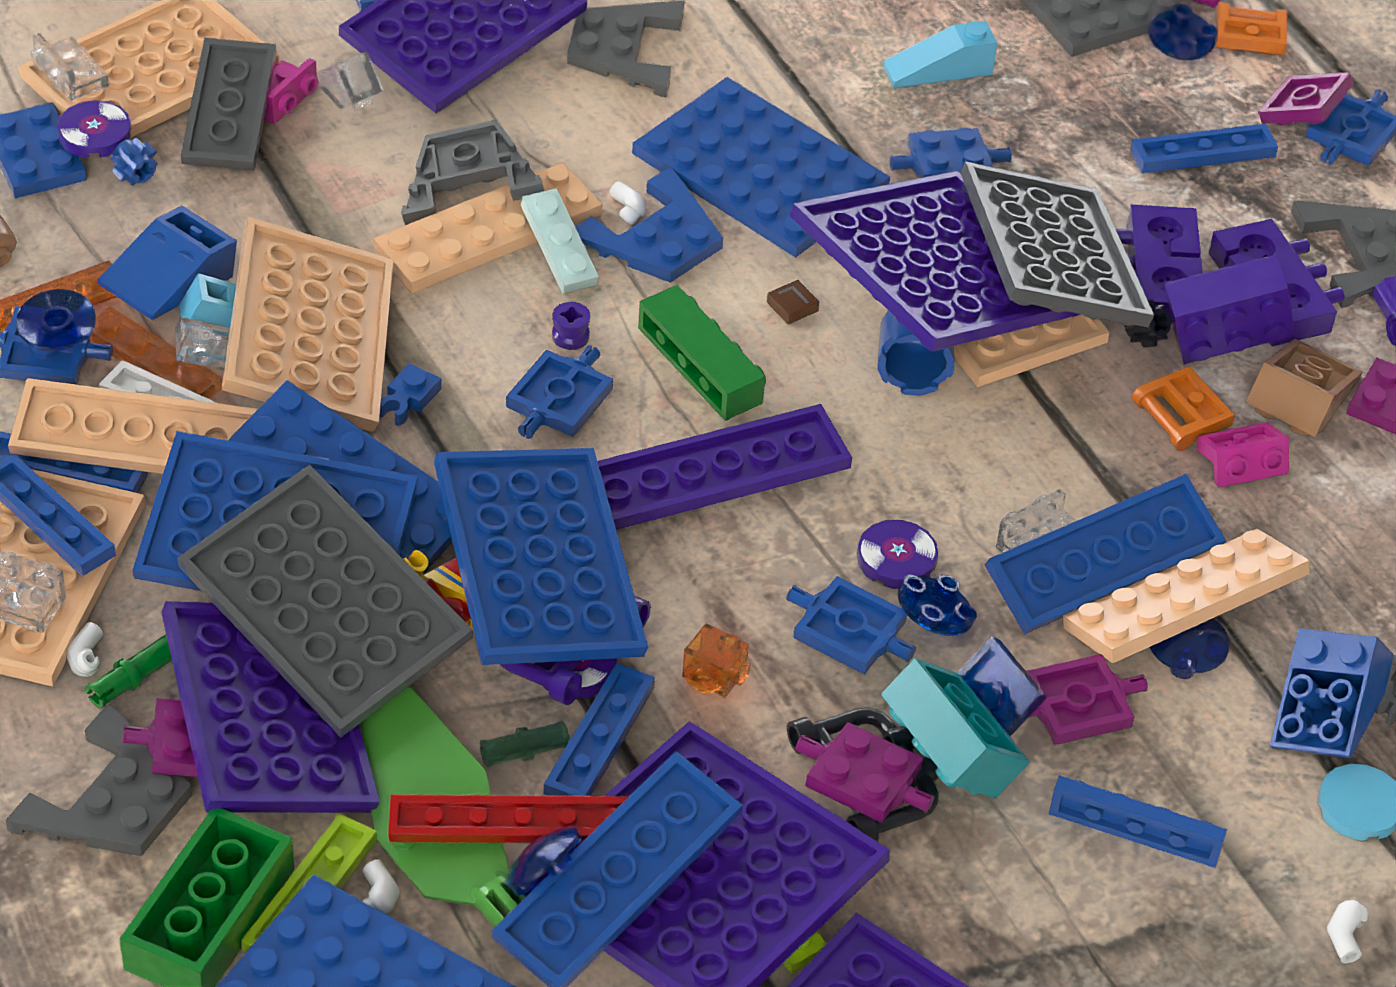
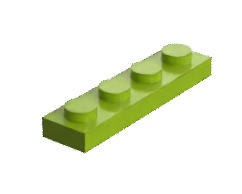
(331, 859)

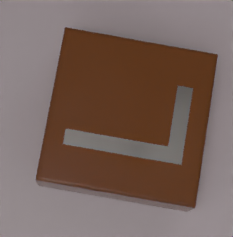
(793, 302)

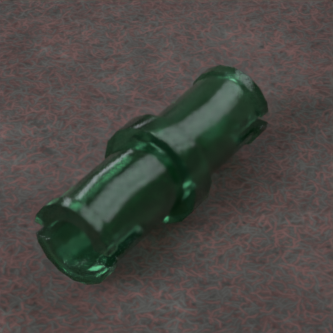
(524, 743)

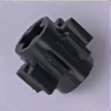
(1156, 331)

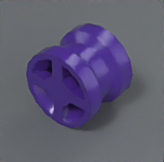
(571, 325)

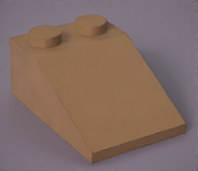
(1302, 387)

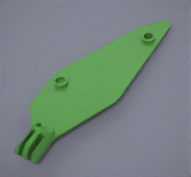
(420, 756)

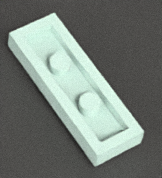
(559, 241)

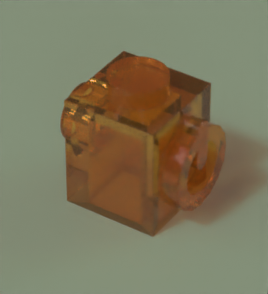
(715, 661)

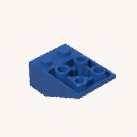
(166, 260)
(1331, 692)

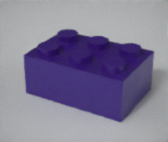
(1230, 309)

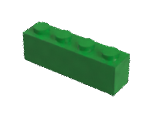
(701, 352)

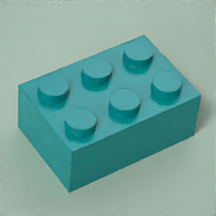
(954, 729)

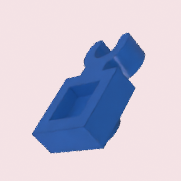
(408, 390)

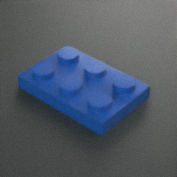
(32, 152)

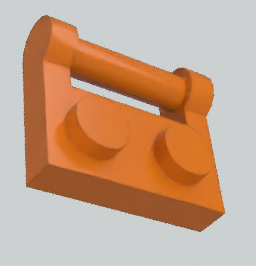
(1251, 29)
(1191, 400)

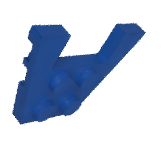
(664, 242)

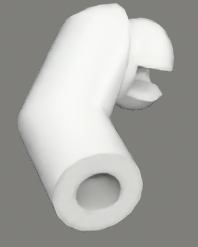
(632, 200)
(80, 650)
(384, 888)
(1341, 929)

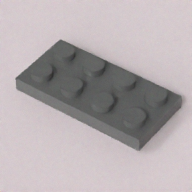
(229, 104)

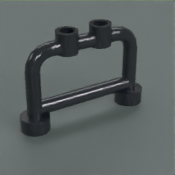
(900, 736)

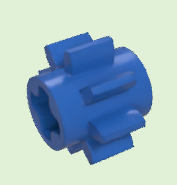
(134, 161)

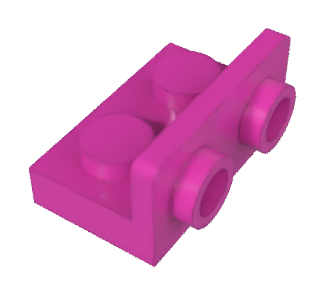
(289, 88)
(1246, 453)

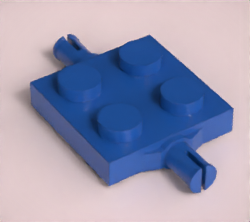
(1355, 129)
(947, 152)
(24, 361)
(559, 392)
(850, 624)

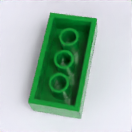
(207, 902)

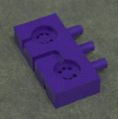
(1162, 247)
(1310, 305)

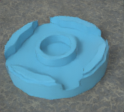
(1359, 801)

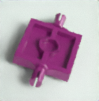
(1084, 699)
(165, 739)
(864, 772)

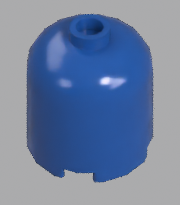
(908, 362)

